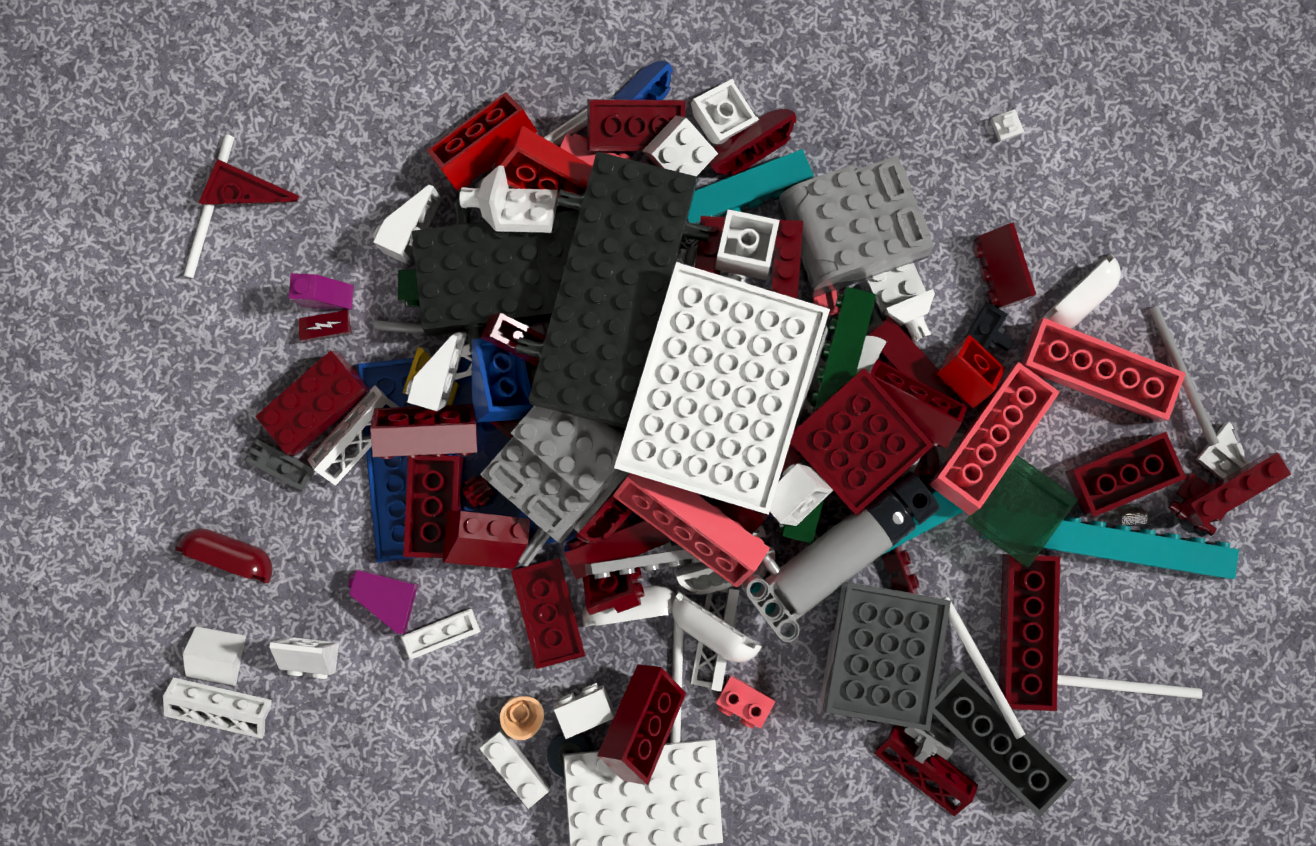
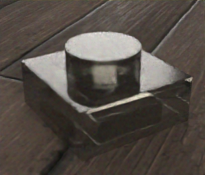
(1131, 514)

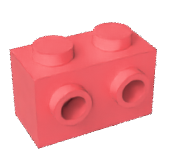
(744, 702)

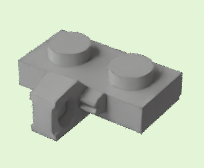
(931, 742)

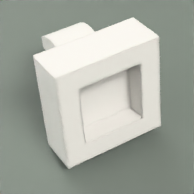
(1007, 125)

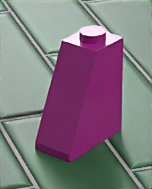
(320, 292)
(384, 597)

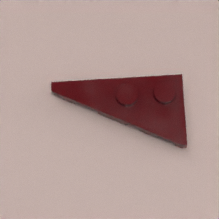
(235, 186)

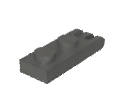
(281, 465)

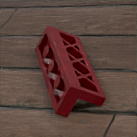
(935, 768)

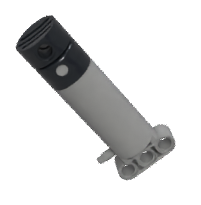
(840, 553)

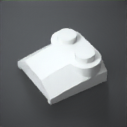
(722, 112)

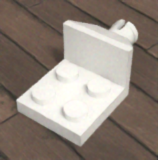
(511, 208)
(903, 298)

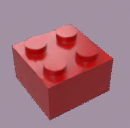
(971, 371)

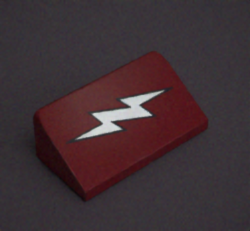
(324, 326)

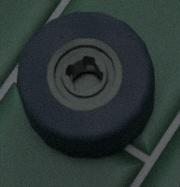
(560, 745)

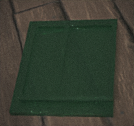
(1022, 511)

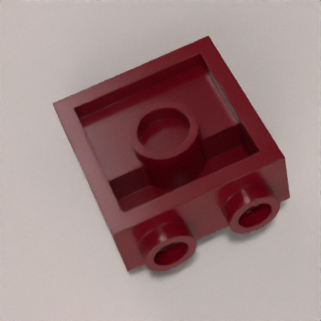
(614, 591)

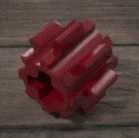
(478, 491)

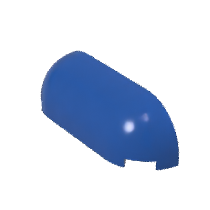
(649, 83)

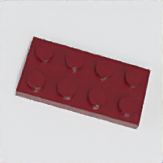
(628, 122)
(548, 613)

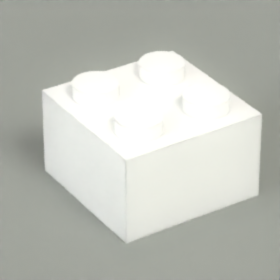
(680, 148)
(747, 244)
(798, 494)
(584, 710)

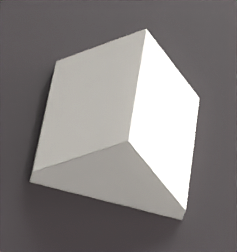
(214, 655)

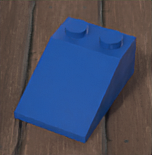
(498, 384)

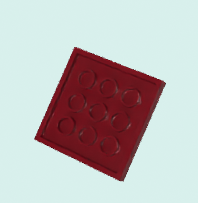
(860, 441)

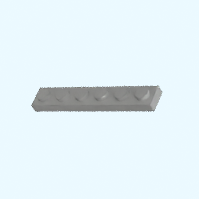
(649, 562)

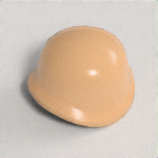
(521, 717)

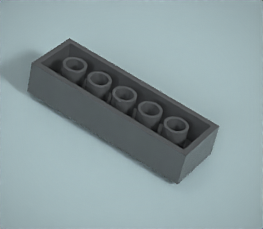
(984, 731)

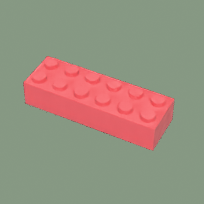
(1102, 370)
(994, 439)
(695, 526)

